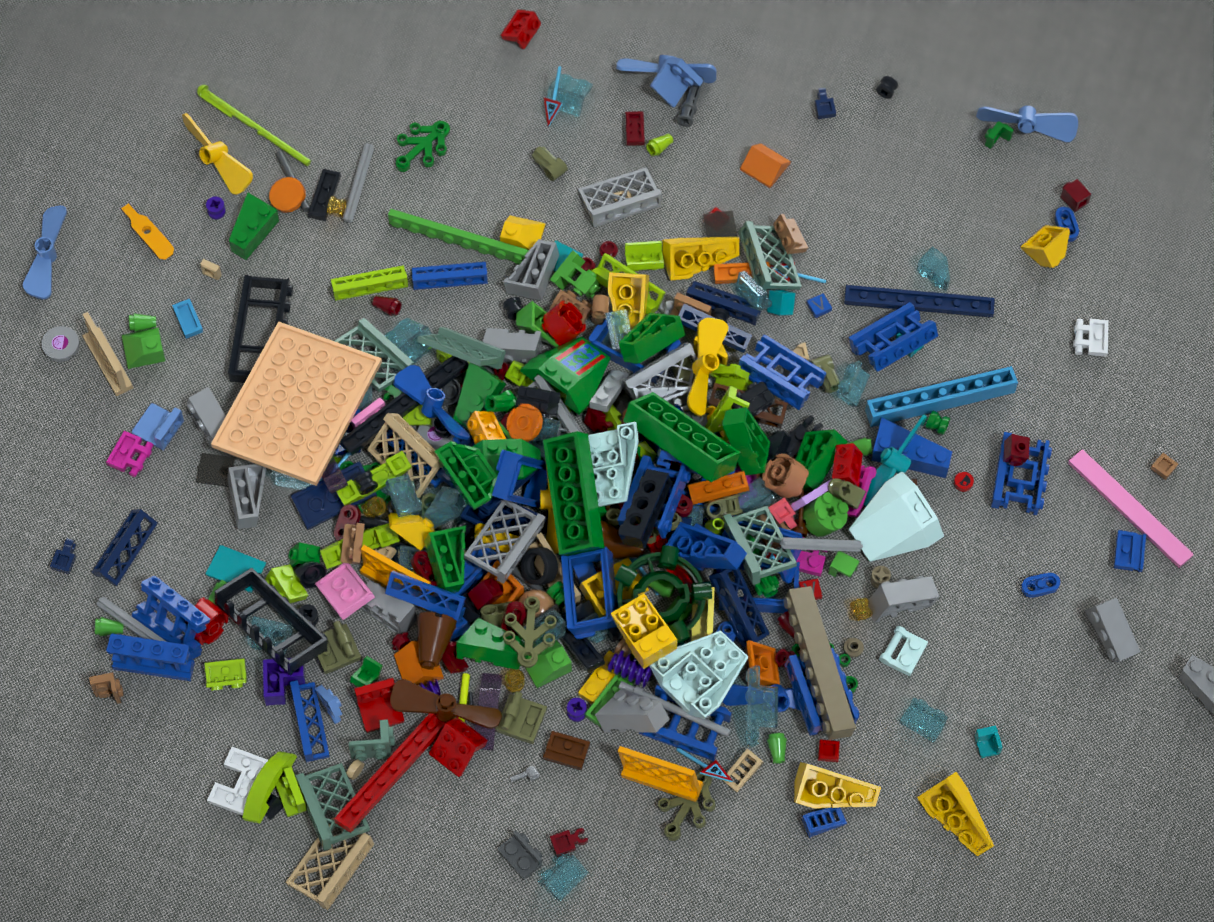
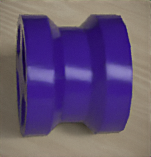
(213, 211)
(576, 714)

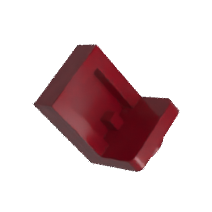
(450, 659)

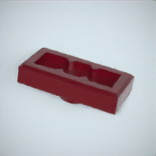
(635, 128)

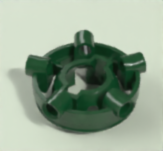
(667, 559)

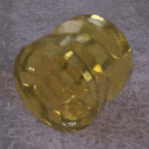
(336, 206)
(369, 507)
(861, 609)
(514, 676)

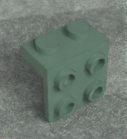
(376, 748)

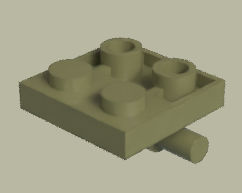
(340, 649)
(521, 718)

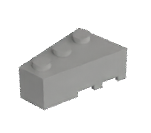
(902, 596)
(390, 611)
(1199, 680)

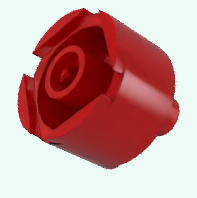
(563, 322)
(217, 620)

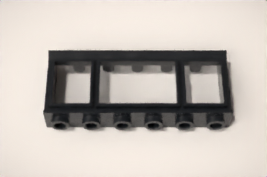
(283, 308)
(281, 605)

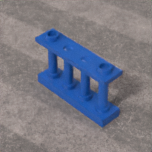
(682, 477)
(688, 741)

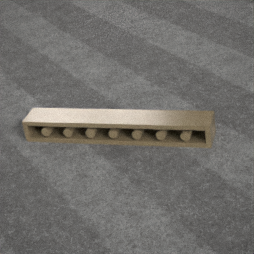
(819, 663)

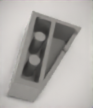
(534, 272)
(518, 346)
(671, 394)
(207, 413)
(246, 492)
(1113, 630)
(632, 711)

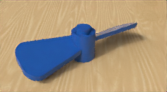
(415, 385)
(786, 697)

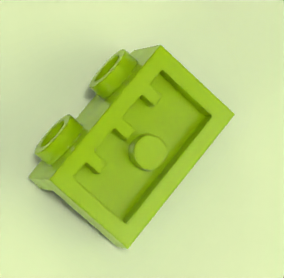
(290, 793)

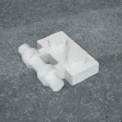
(1097, 337)

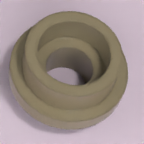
(853, 652)

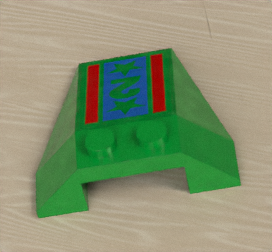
(573, 369)

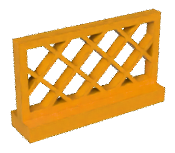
(379, 567)
(660, 774)

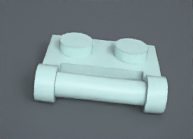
(909, 653)

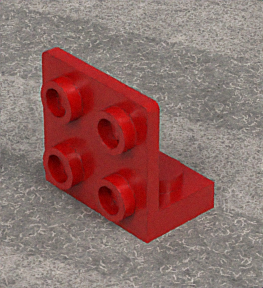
(376, 705)
(457, 745)

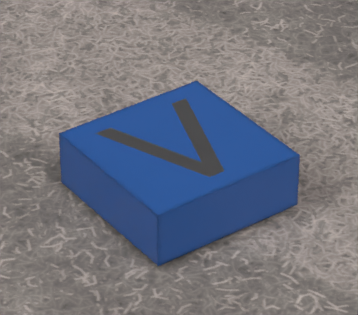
(819, 305)

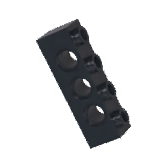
(646, 518)

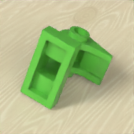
(585, 283)

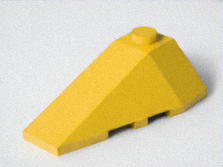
(692, 255)
(629, 293)
(828, 789)
(955, 809)

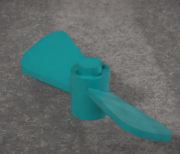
(892, 462)

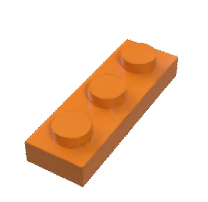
(729, 272)
(719, 488)

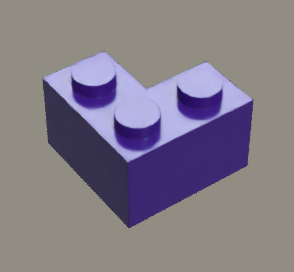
(275, 681)

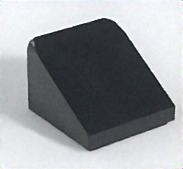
(275, 806)

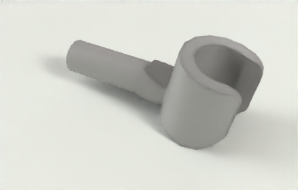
(666, 306)
(531, 772)

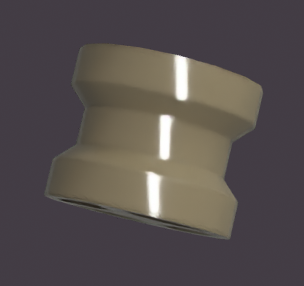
(882, 573)

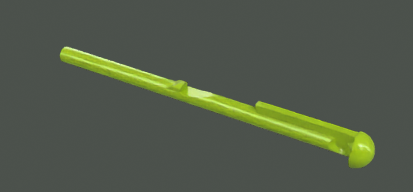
(230, 111)

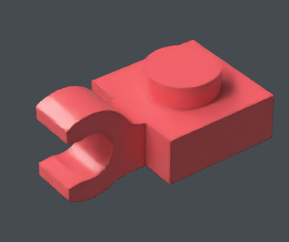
(783, 512)

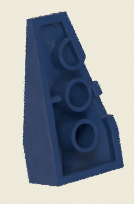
(478, 516)

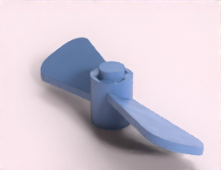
(706, 71)
(1056, 125)
(39, 278)

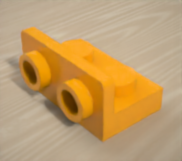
(484, 426)

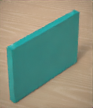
(230, 564)

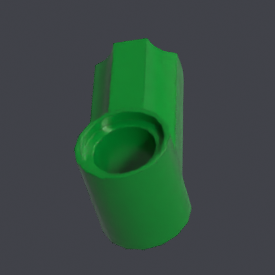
(504, 402)

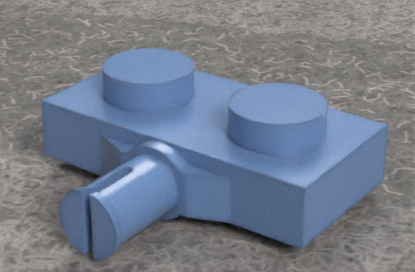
(330, 702)

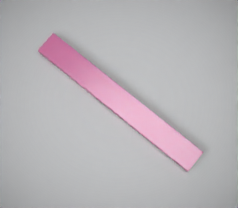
(1130, 508)

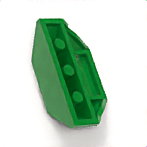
(492, 448)
(468, 472)

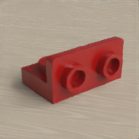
(521, 28)
(847, 463)

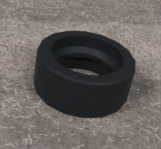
(550, 566)

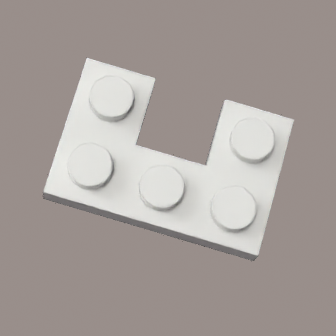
(249, 767)

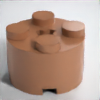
(785, 476)

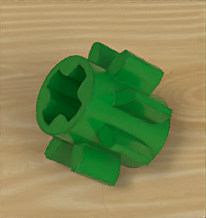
(767, 586)

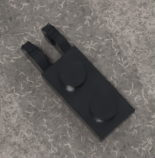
(798, 434)

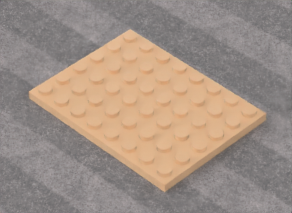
(297, 403)

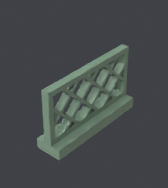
(757, 257)
(383, 345)
(464, 347)
(750, 562)
(314, 806)

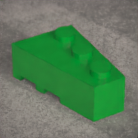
(252, 226)
(650, 336)
(476, 387)
(747, 438)
(818, 455)
(446, 557)
(485, 643)

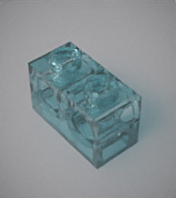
(272, 630)

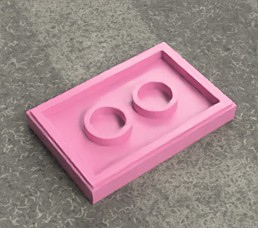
(344, 590)

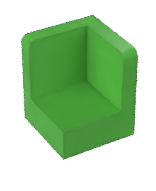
(844, 564)

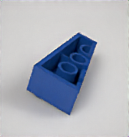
(924, 454)
(706, 548)

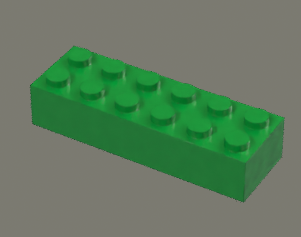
(682, 437)
(573, 494)

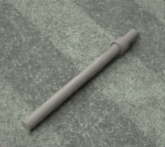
(677, 710)

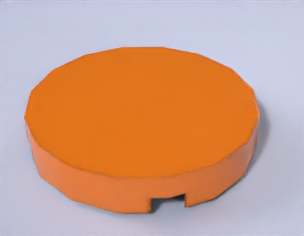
(287, 194)
(524, 422)

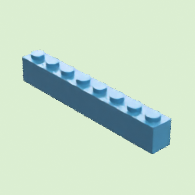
(941, 396)

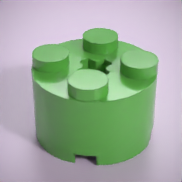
(825, 515)

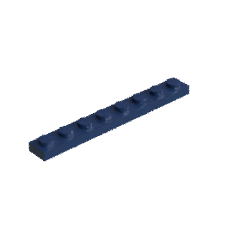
(921, 300)

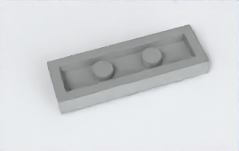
(608, 391)

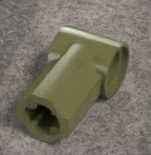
(552, 167)
(831, 380)

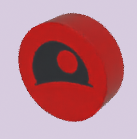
(963, 481)

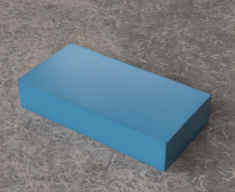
(187, 318)

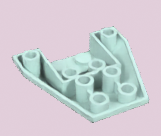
(613, 462)
(896, 521)
(700, 673)

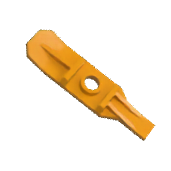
(154, 239)

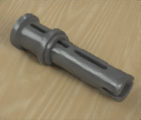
(689, 107)

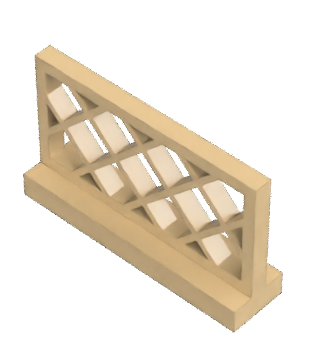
(106, 358)
(413, 440)
(341, 875)

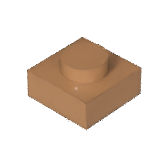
(1164, 466)

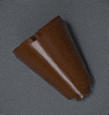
(615, 545)
(433, 637)

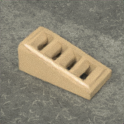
(747, 754)

